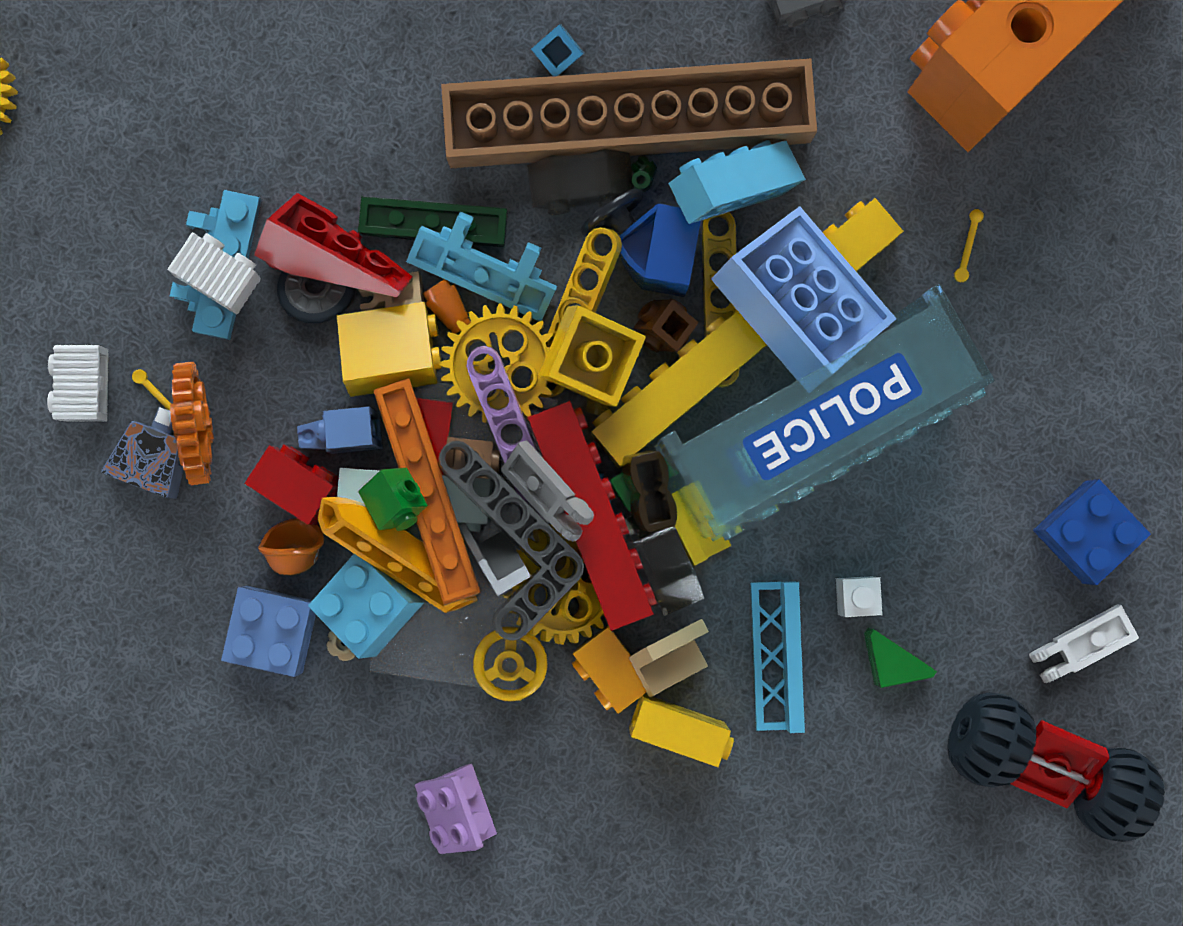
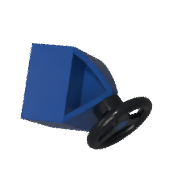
(656, 247)

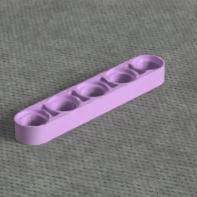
(499, 417)

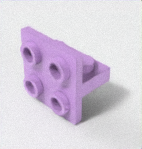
(455, 811)

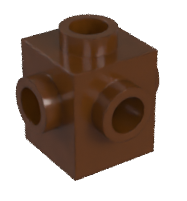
(665, 325)

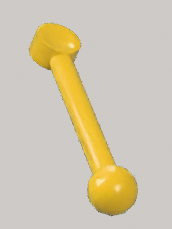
(962, 273)
(140, 377)

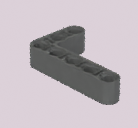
(518, 534)

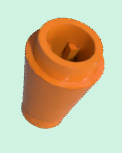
(447, 305)

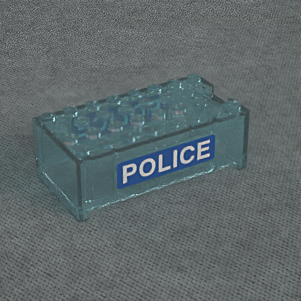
(828, 420)

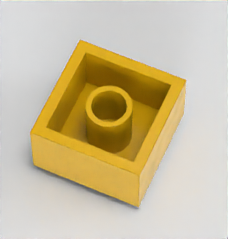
(592, 355)

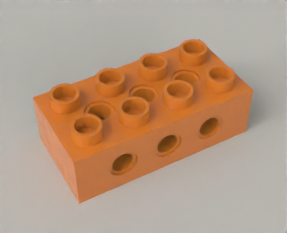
(993, 55)

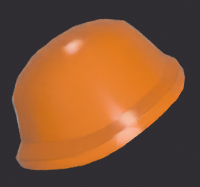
(292, 546)

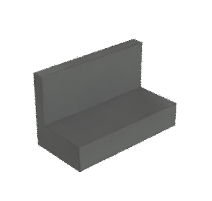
(497, 560)

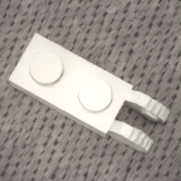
(1087, 643)

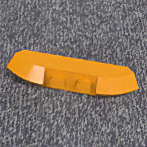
(388, 550)

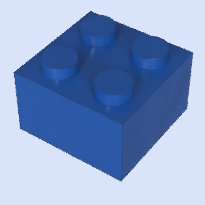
(1091, 532)

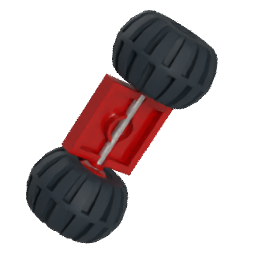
(1111, 789)

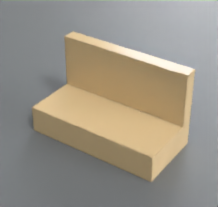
(670, 659)

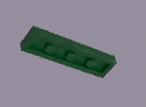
(404, 218)

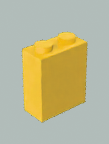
(388, 347)
(681, 730)

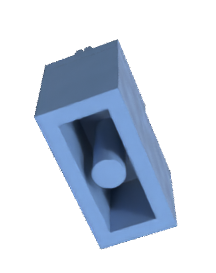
(343, 431)

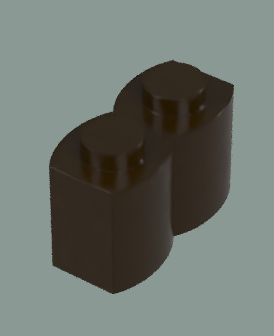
(648, 480)

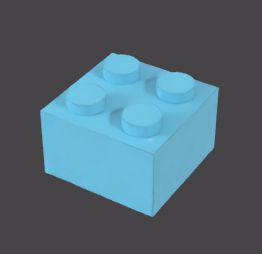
(364, 607)

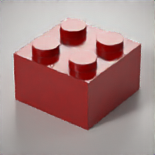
(292, 483)

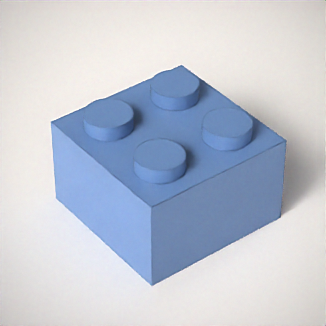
(269, 631)

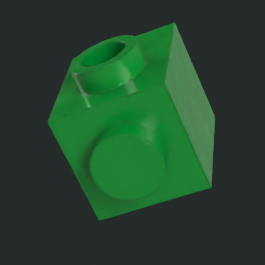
(393, 499)

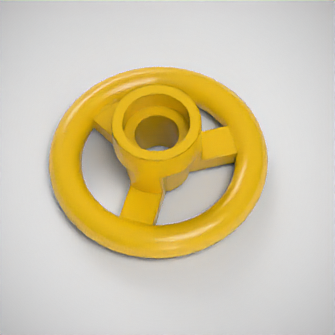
(485, 677)

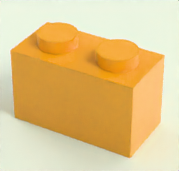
(609, 667)

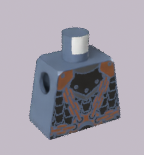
(148, 457)

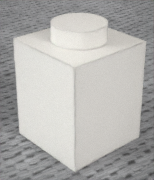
(859, 596)

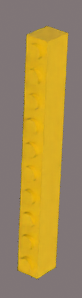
(723, 351)

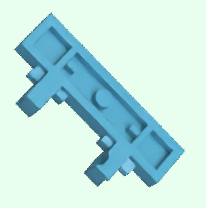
(235, 228)
(454, 260)

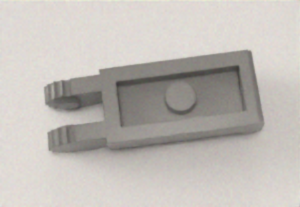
(546, 491)

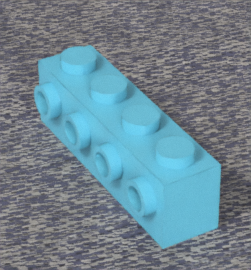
(735, 180)

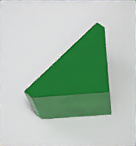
(893, 664)

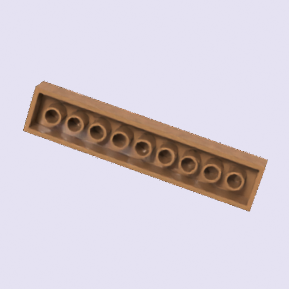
(629, 112)

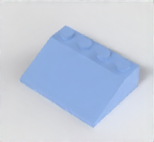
(802, 295)

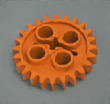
(191, 423)

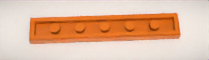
(437, 521)

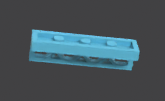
(791, 655)

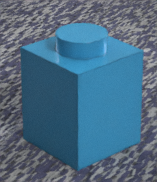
(557, 50)

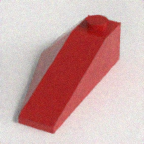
(309, 244)

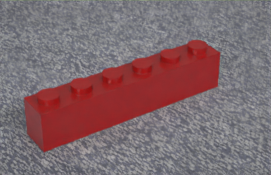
(602, 541)

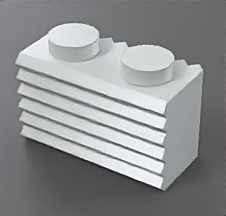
(215, 272)
(79, 383)

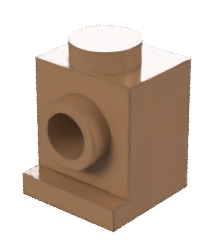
(486, 449)

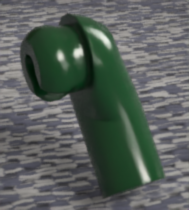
(644, 173)

